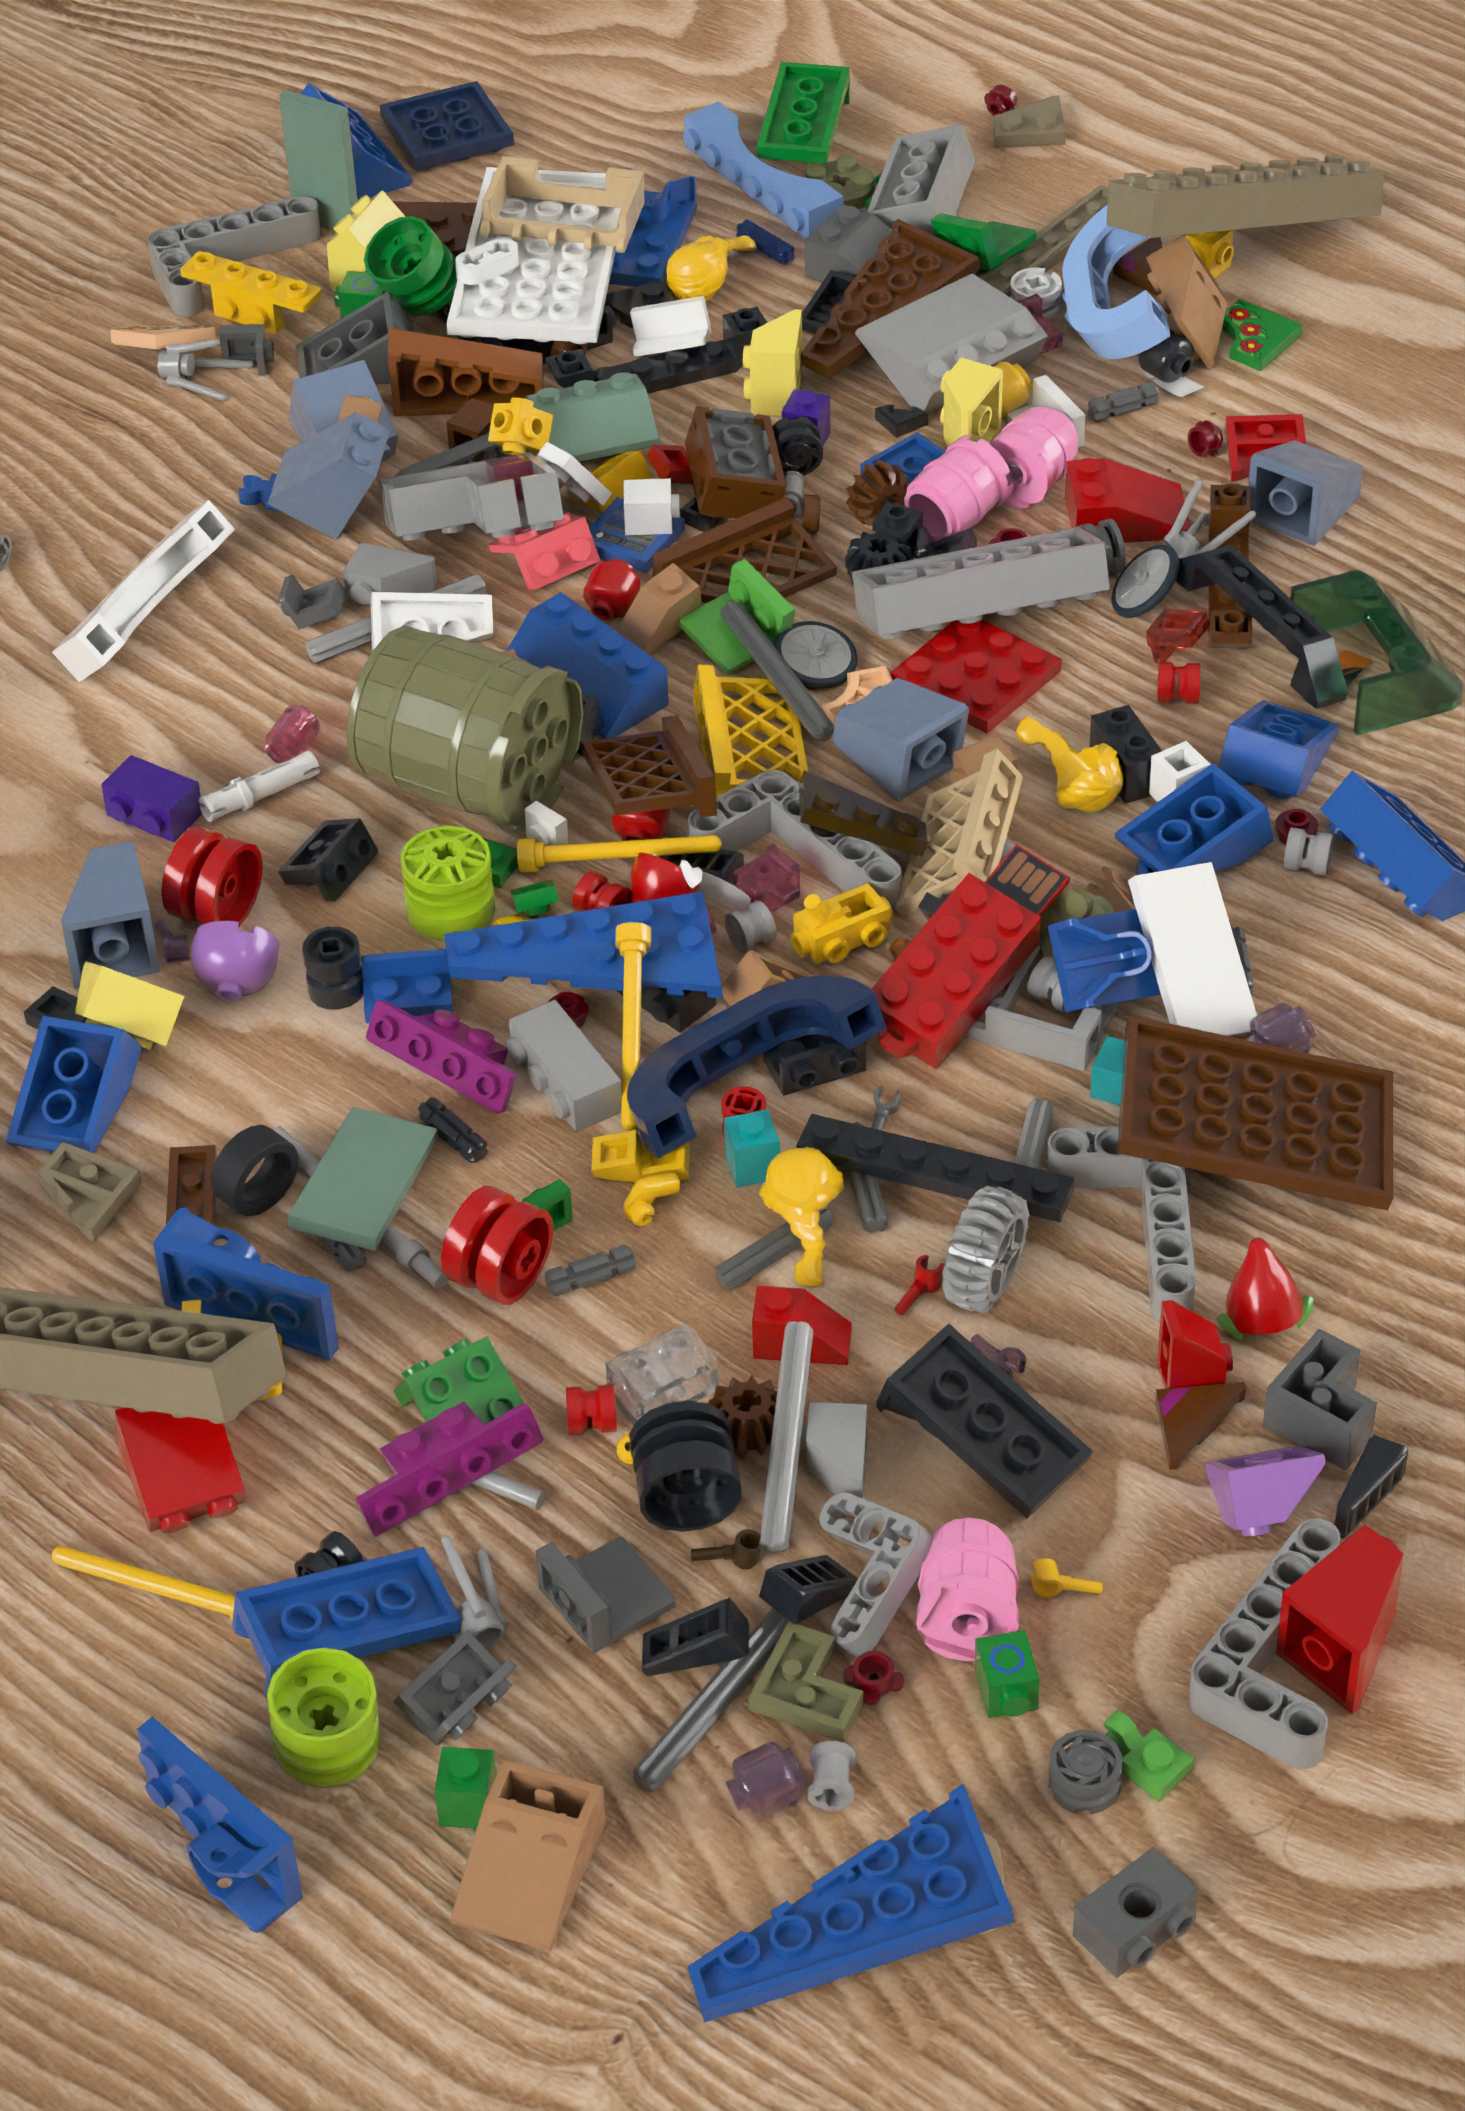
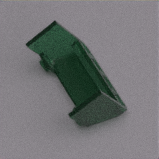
(1419, 677)

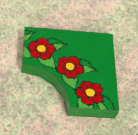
(1258, 334)

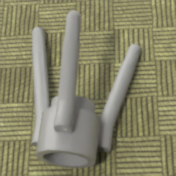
(177, 364)
(1184, 542)
(479, 1617)

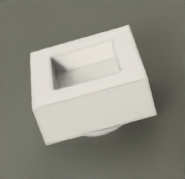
(545, 825)

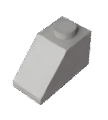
(387, 570)
(836, 1445)

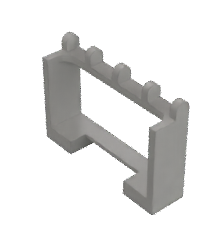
(1039, 1038)

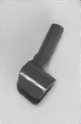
(884, 1110)

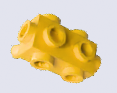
(840, 924)

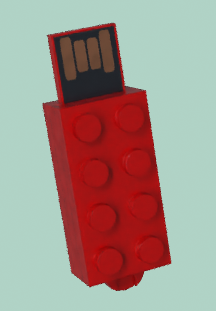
(965, 957)

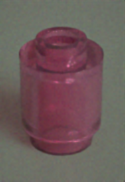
(291, 733)

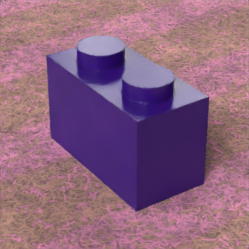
(152, 798)

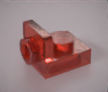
(1175, 630)

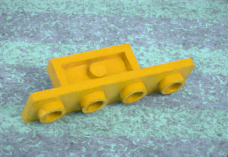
(250, 293)

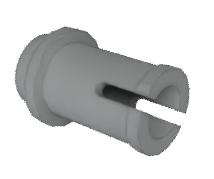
(794, 490)

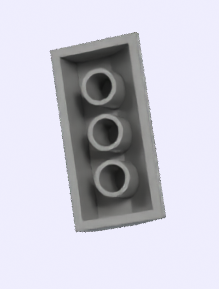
(923, 177)

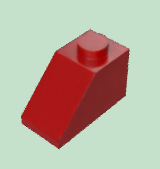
(781, 1305)
(1190, 1349)

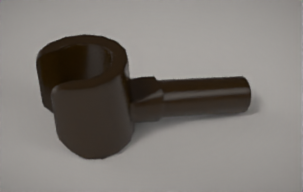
(742, 1552)

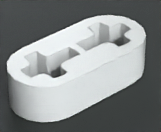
(487, 261)

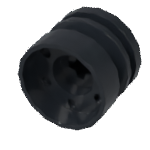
(685, 1466)

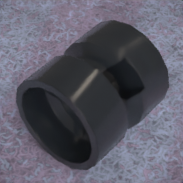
(333, 968)

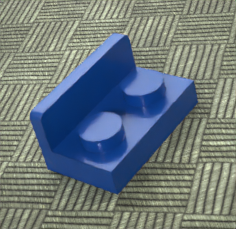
(410, 980)

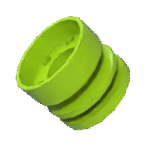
(447, 881)
(323, 1717)

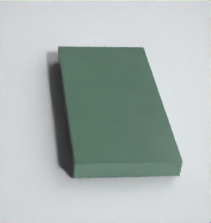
(319, 154)
(362, 1178)

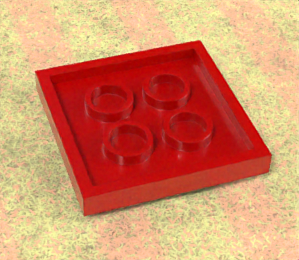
(980, 668)

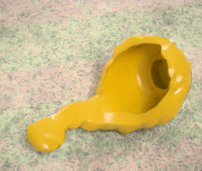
(702, 266)
(1085, 778)
(797, 1188)

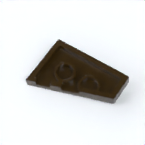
(854, 815)

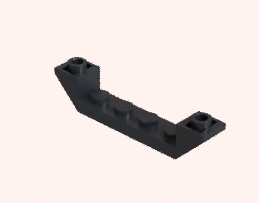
(674, 367)
(1318, 670)

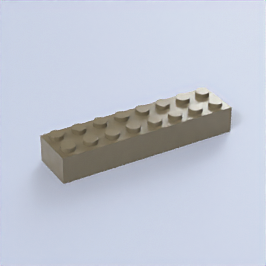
(1244, 196)
(135, 1355)

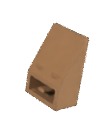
(1189, 296)
(529, 1854)

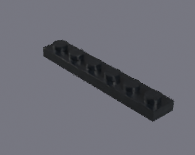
(934, 1165)

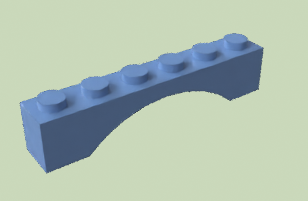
(793, 199)

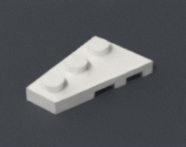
(448, 614)

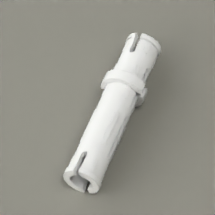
(243, 793)

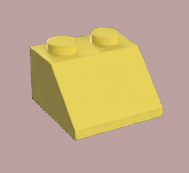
(354, 233)
(774, 363)
(971, 401)
(127, 1004)

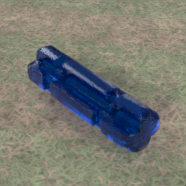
(767, 242)

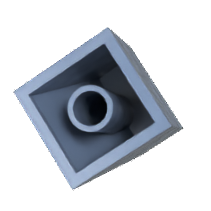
(319, 399)
(330, 473)
(1301, 490)
(902, 735)
(110, 915)

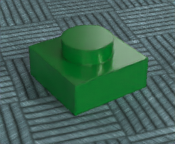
(502, 862)
(535, 898)
(555, 1200)

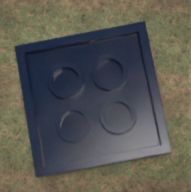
(446, 125)

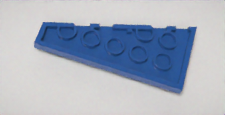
(583, 948)
(875, 1908)

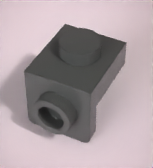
(247, 344)
(313, 604)

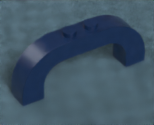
(735, 1036)

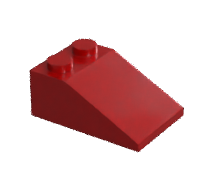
(1136, 500)

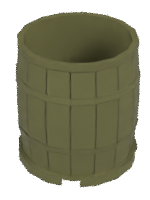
(463, 724)

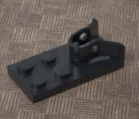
(985, 1420)

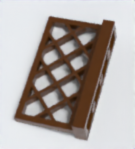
(743, 535)
(645, 762)

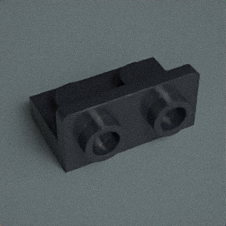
(331, 857)
(812, 1062)

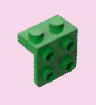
(987, 240)
(465, 1374)

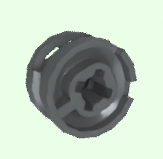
(1109, 532)
(1086, 1772)

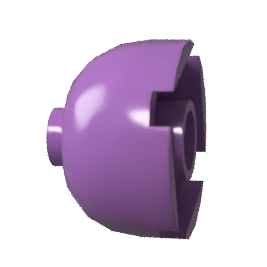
(234, 960)

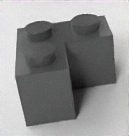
(1317, 1403)

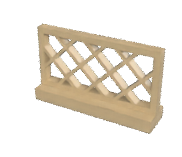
(964, 833)

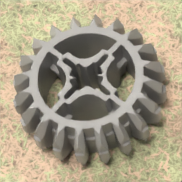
(985, 1249)

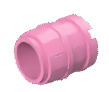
(1036, 453)
(959, 487)
(967, 1587)

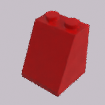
(178, 1467)
(1341, 1616)

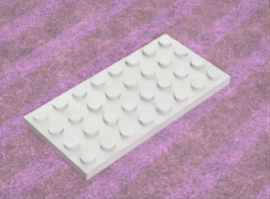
(554, 289)

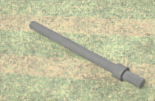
(408, 1252)

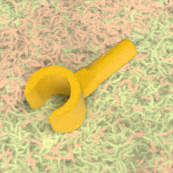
(1049, 1583)

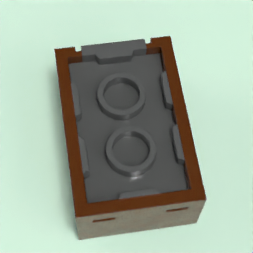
(733, 462)

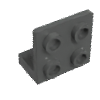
(603, 1591)

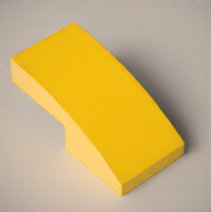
(627, 1159)

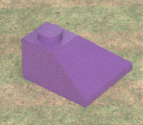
(1262, 1486)

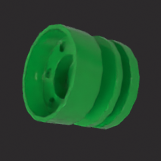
(412, 265)

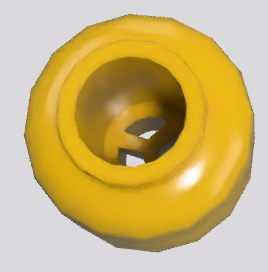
(1014, 387)

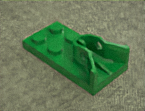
(804, 112)

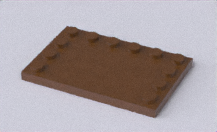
(1257, 1112)

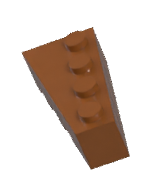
(444, 373)

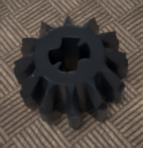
(875, 551)

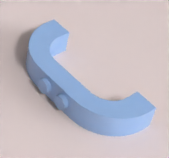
(1085, 271)

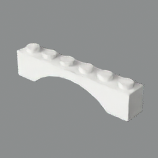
(141, 590)

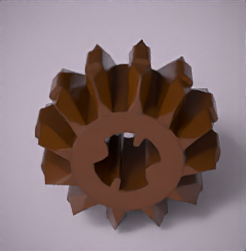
(874, 488)
(749, 1412)

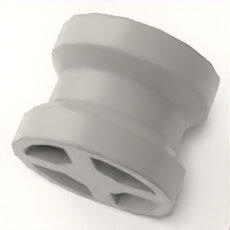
(750, 926)

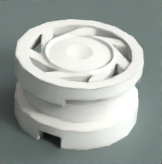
(1036, 281)

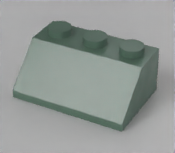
(599, 416)

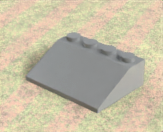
(937, 330)

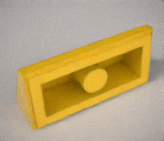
(613, 473)

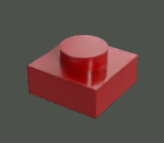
(670, 462)

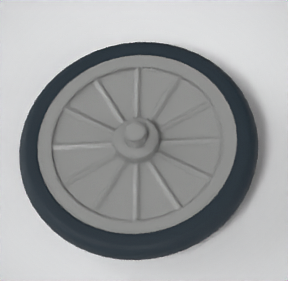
(1145, 581)
(817, 653)

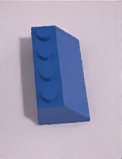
(373, 161)
(602, 661)
(1400, 845)

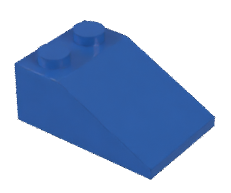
(1276, 748)
(1199, 824)
(72, 1085)

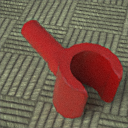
(924, 1281)

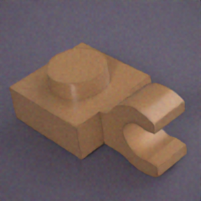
(1114, 891)

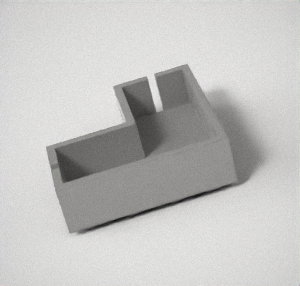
(463, 495)

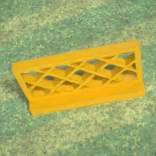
(720, 735)

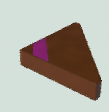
(1135, 267)
(1192, 1414)

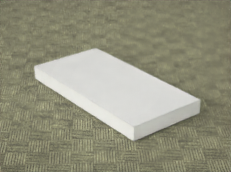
(1193, 950)

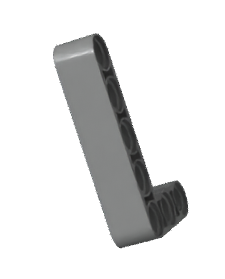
(229, 236)
(773, 805)
(1093, 1161)
(1228, 1671)

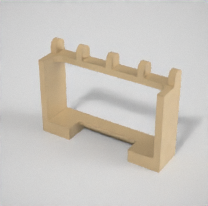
(520, 179)

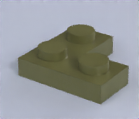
(795, 1691)

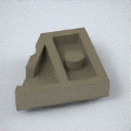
(1030, 125)
(87, 1186)

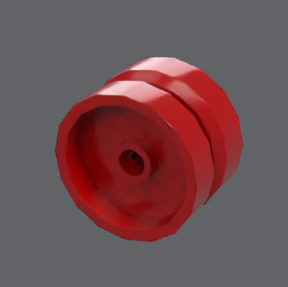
(211, 877)
(497, 1245)

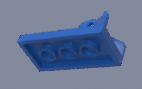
(656, 234)
(1102, 960)
(239, 1286)
(347, 1609)
(228, 1830)

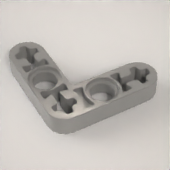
(887, 1561)

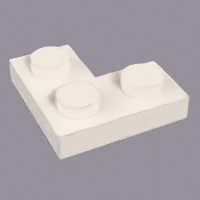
(574, 475)

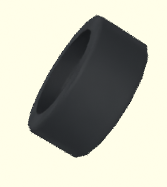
(240, 1158)

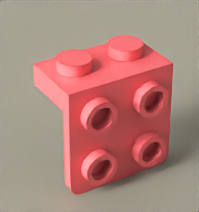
(550, 552)

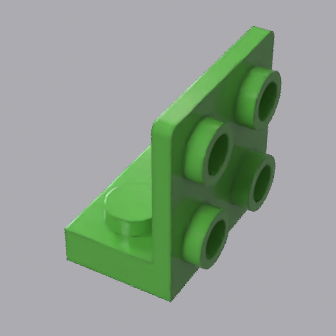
(760, 600)

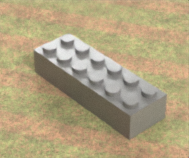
(981, 582)

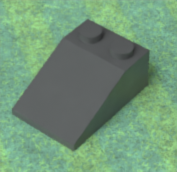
(843, 243)
(356, 338)

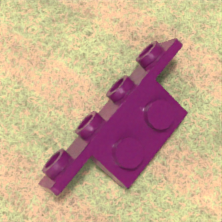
(447, 1051)
(444, 1459)

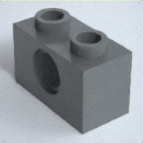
(1144, 1887)

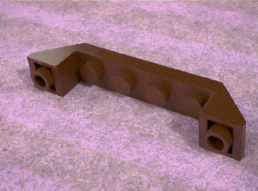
(1228, 621)

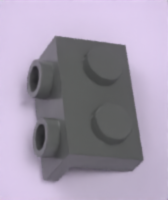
(452, 1687)

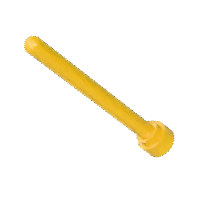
(536, 854)
(633, 941)
(144, 1580)

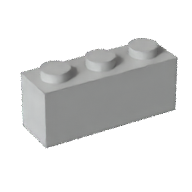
(564, 1066)

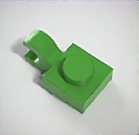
(1150, 1760)

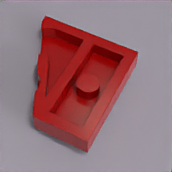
(1257, 433)

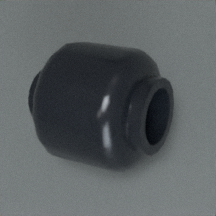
(1168, 359)

